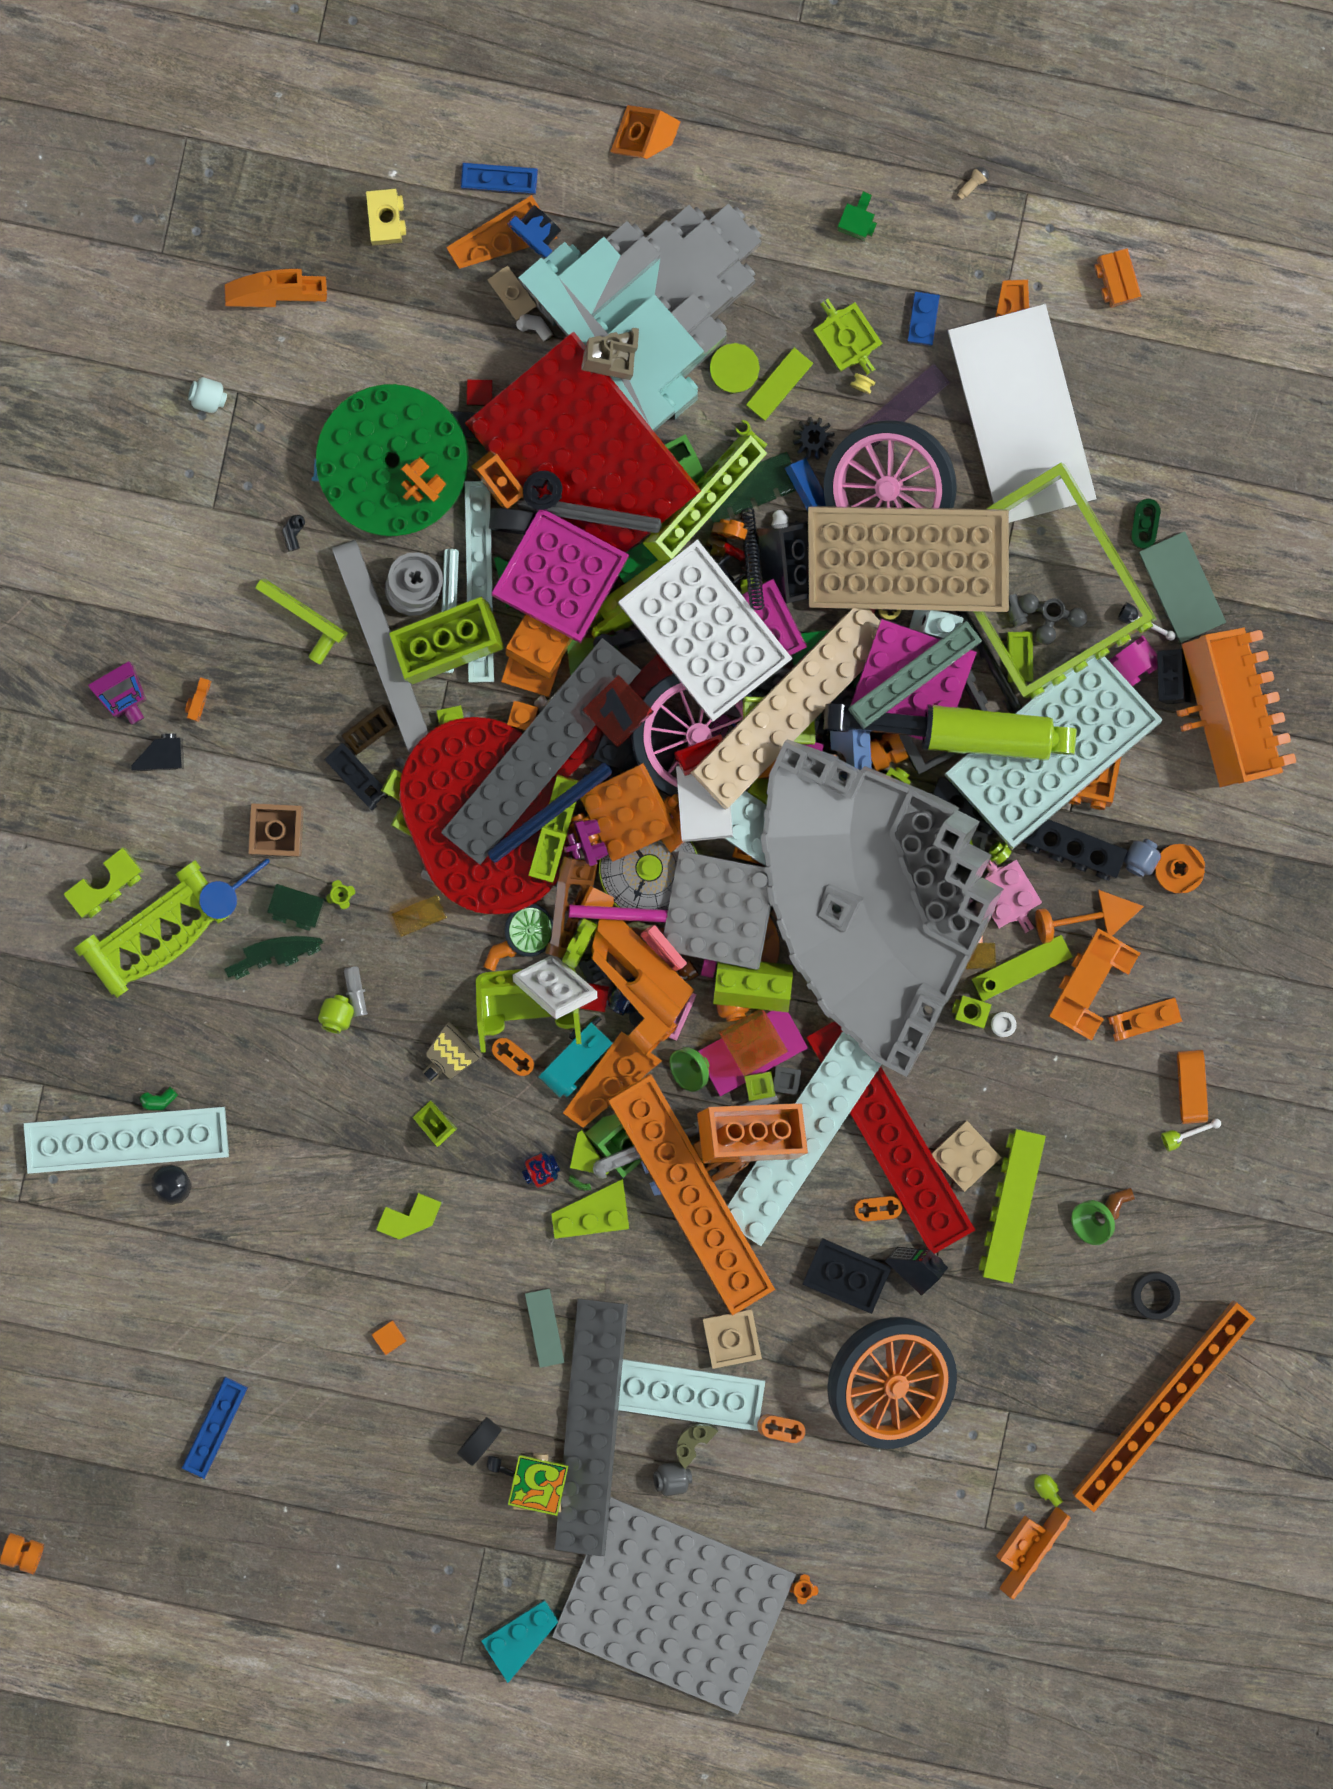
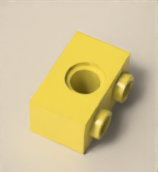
(379, 202)

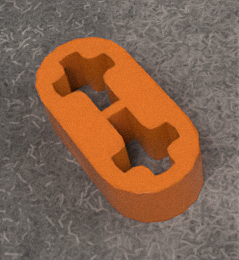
(509, 1062)
(877, 1202)
(780, 1433)

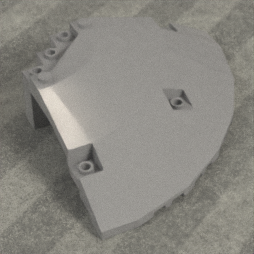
(904, 894)

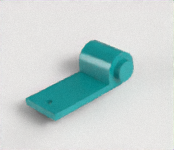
(575, 1061)

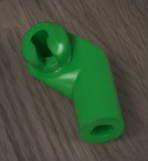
(153, 1102)

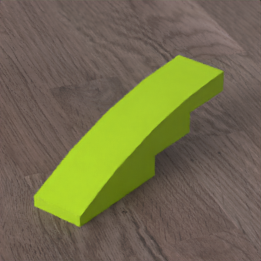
(553, 836)

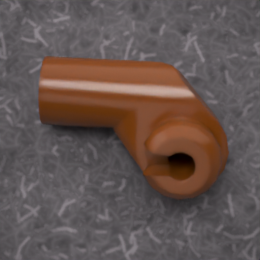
(1116, 1199)

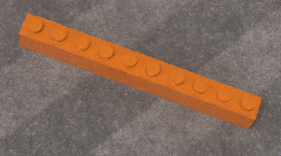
(1163, 1406)

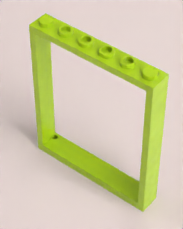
(1100, 649)

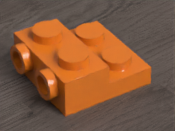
(1101, 790)

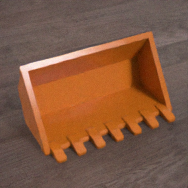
(1234, 706)

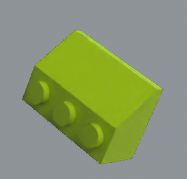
(754, 988)

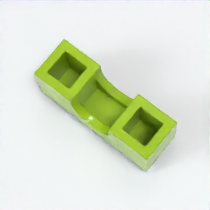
(122, 871)

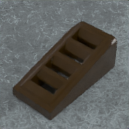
(386, 716)

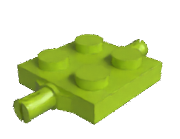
(847, 337)

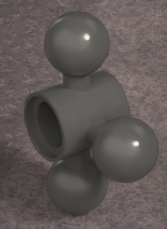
(1046, 633)

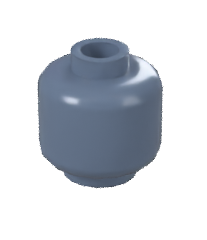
(1142, 858)

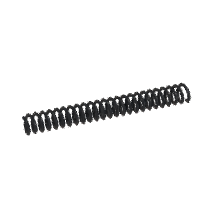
(751, 548)

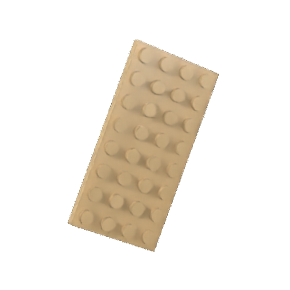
(909, 558)

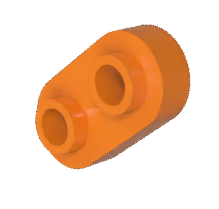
(730, 529)

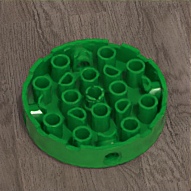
(355, 451)

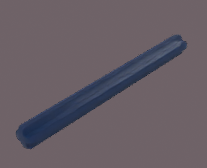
(549, 812)

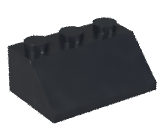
(786, 558)

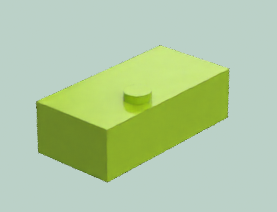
(446, 640)

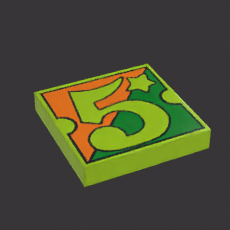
(538, 1485)

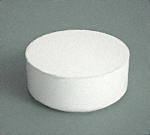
(1003, 1024)

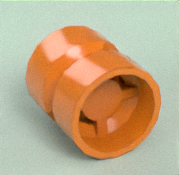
(879, 758)
(22, 1553)

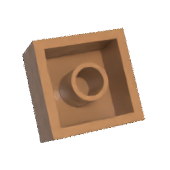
(276, 830)

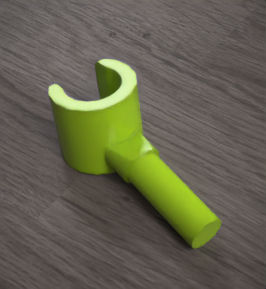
(749, 432)

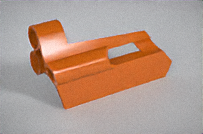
(655, 993)

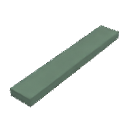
(915, 675)

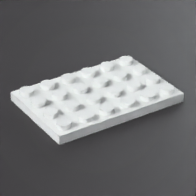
(705, 630)

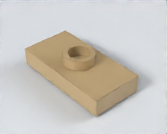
(512, 293)

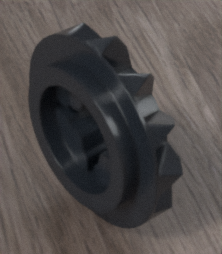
(539, 480)

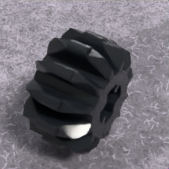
(822, 439)

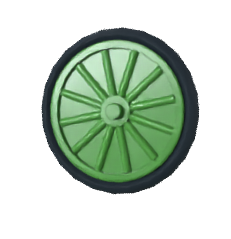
(529, 930)

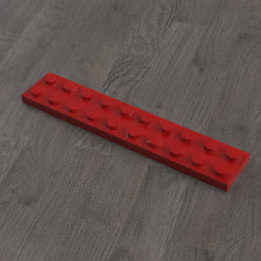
(903, 1155)

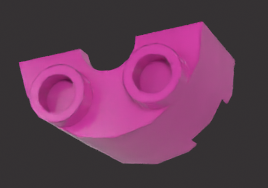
(1135, 660)

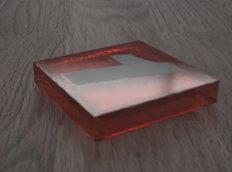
(618, 710)

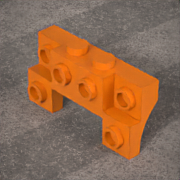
(1086, 979)

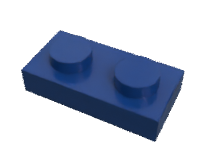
(923, 318)

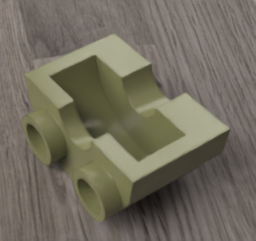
(690, 1437)

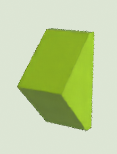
(434, 1123)
(584, 1154)

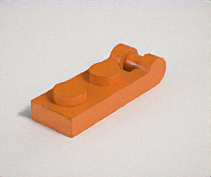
(1146, 1019)

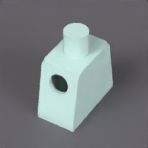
(937, 623)

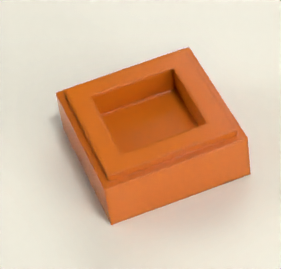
(389, 1337)

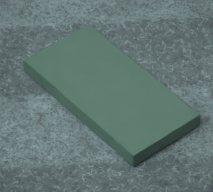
(1182, 587)

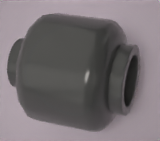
(672, 1479)

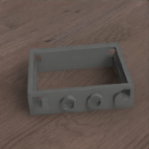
(979, 701)

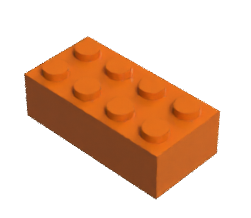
(537, 646)
(752, 1133)

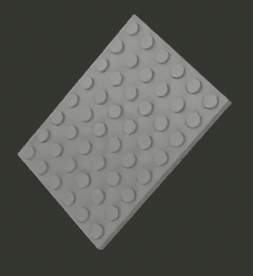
(675, 1606)

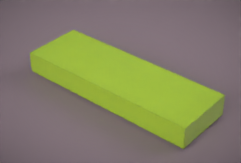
(779, 384)

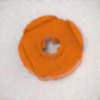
(1193, 871)

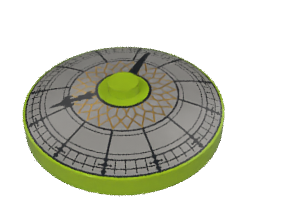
(642, 877)

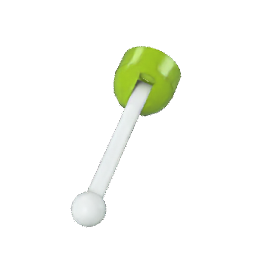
(1173, 1139)

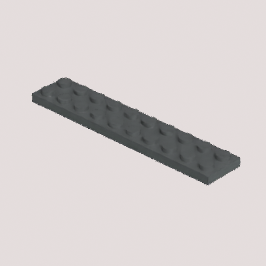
(536, 755)
(591, 1426)

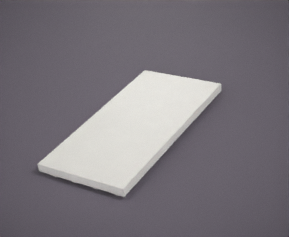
(1020, 408)

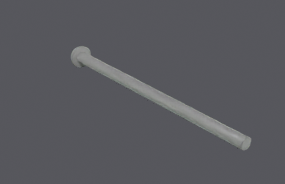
(629, 1155)

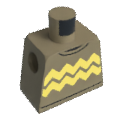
(450, 1054)

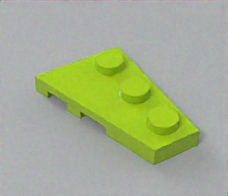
(594, 1214)

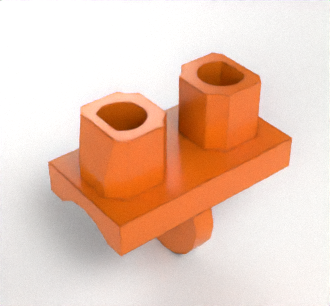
(431, 488)

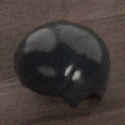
(171, 1184)

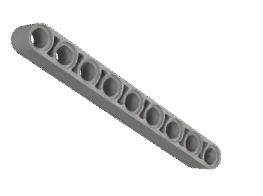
(379, 641)

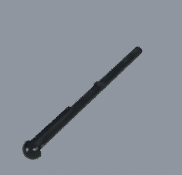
(1011, 702)

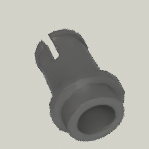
(1015, 613)

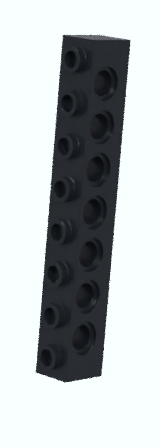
(1112, 855)

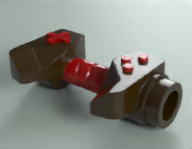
(719, 547)

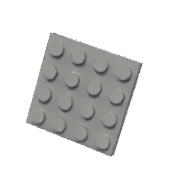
(718, 910)

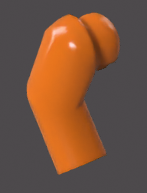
(496, 953)

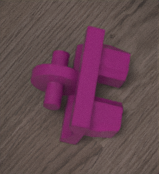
(590, 852)

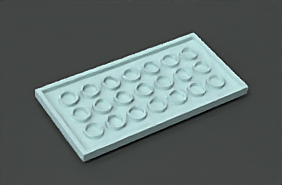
(1024, 793)

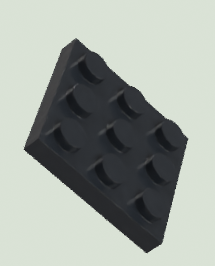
(623, 756)

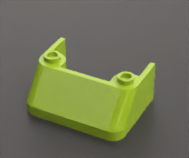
(502, 1000)

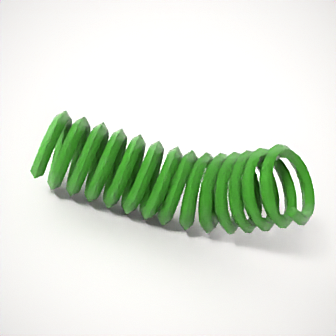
(573, 1180)

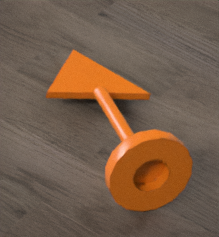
(1115, 912)

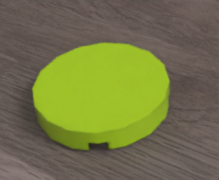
(734, 368)

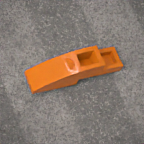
(266, 287)

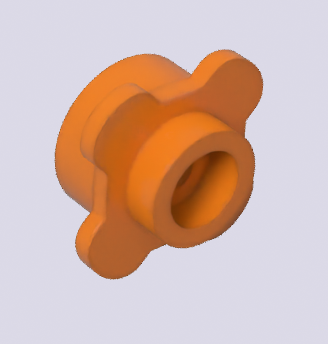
(811, 1590)

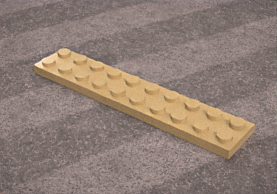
(788, 708)

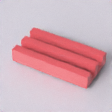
(663, 948)

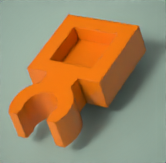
(195, 706)

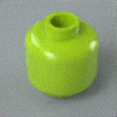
(336, 1014)

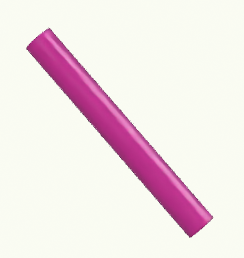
(617, 913)

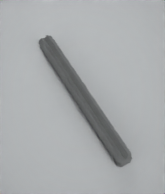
(599, 515)

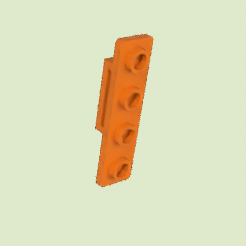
(1028, 1547)

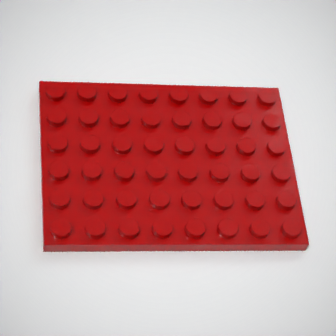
(588, 438)

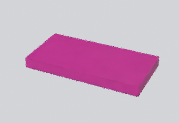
(725, 1071)

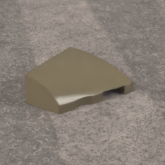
(612, 354)

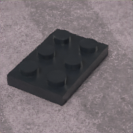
(846, 1275)

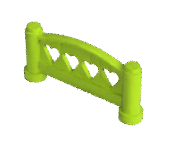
(105, 954)

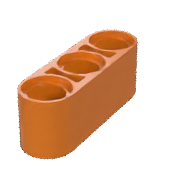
(1192, 1086)

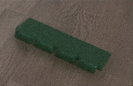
(758, 485)

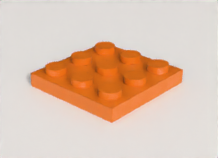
(628, 812)

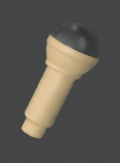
(979, 176)

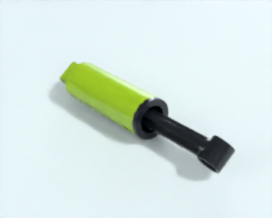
(967, 731)

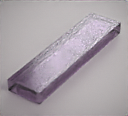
(911, 398)

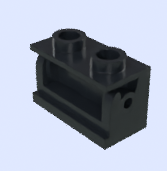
(1173, 677)

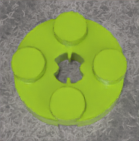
(579, 943)

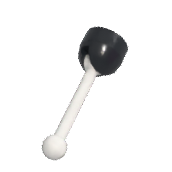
(1130, 613)

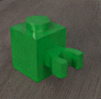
(858, 221)

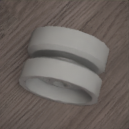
(413, 584)

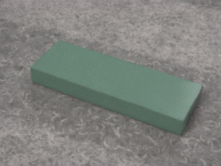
(544, 1327)

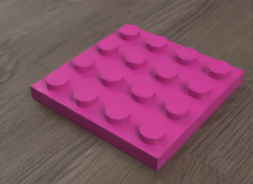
(560, 575)
(897, 647)

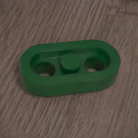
(1145, 524)

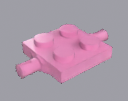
(1017, 894)

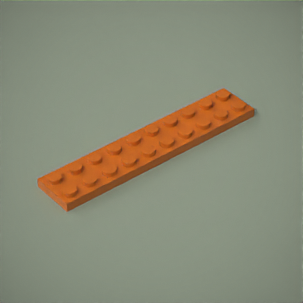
(691, 1194)

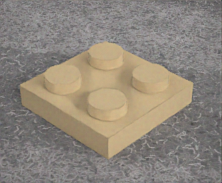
(965, 1156)
(732, 1338)

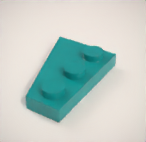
(519, 1638)

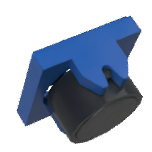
(535, 230)

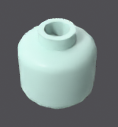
(207, 395)

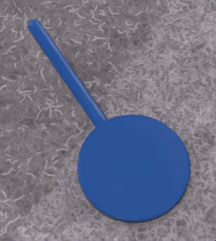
(219, 898)

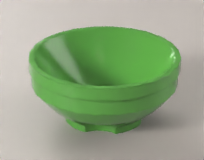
(685, 1070)
(1088, 1227)

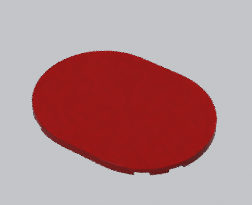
(436, 785)

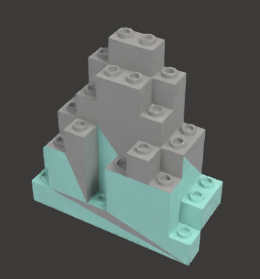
(662, 285)

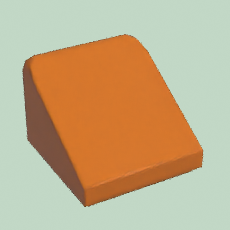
(597, 898)

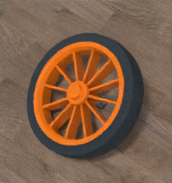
(892, 1382)

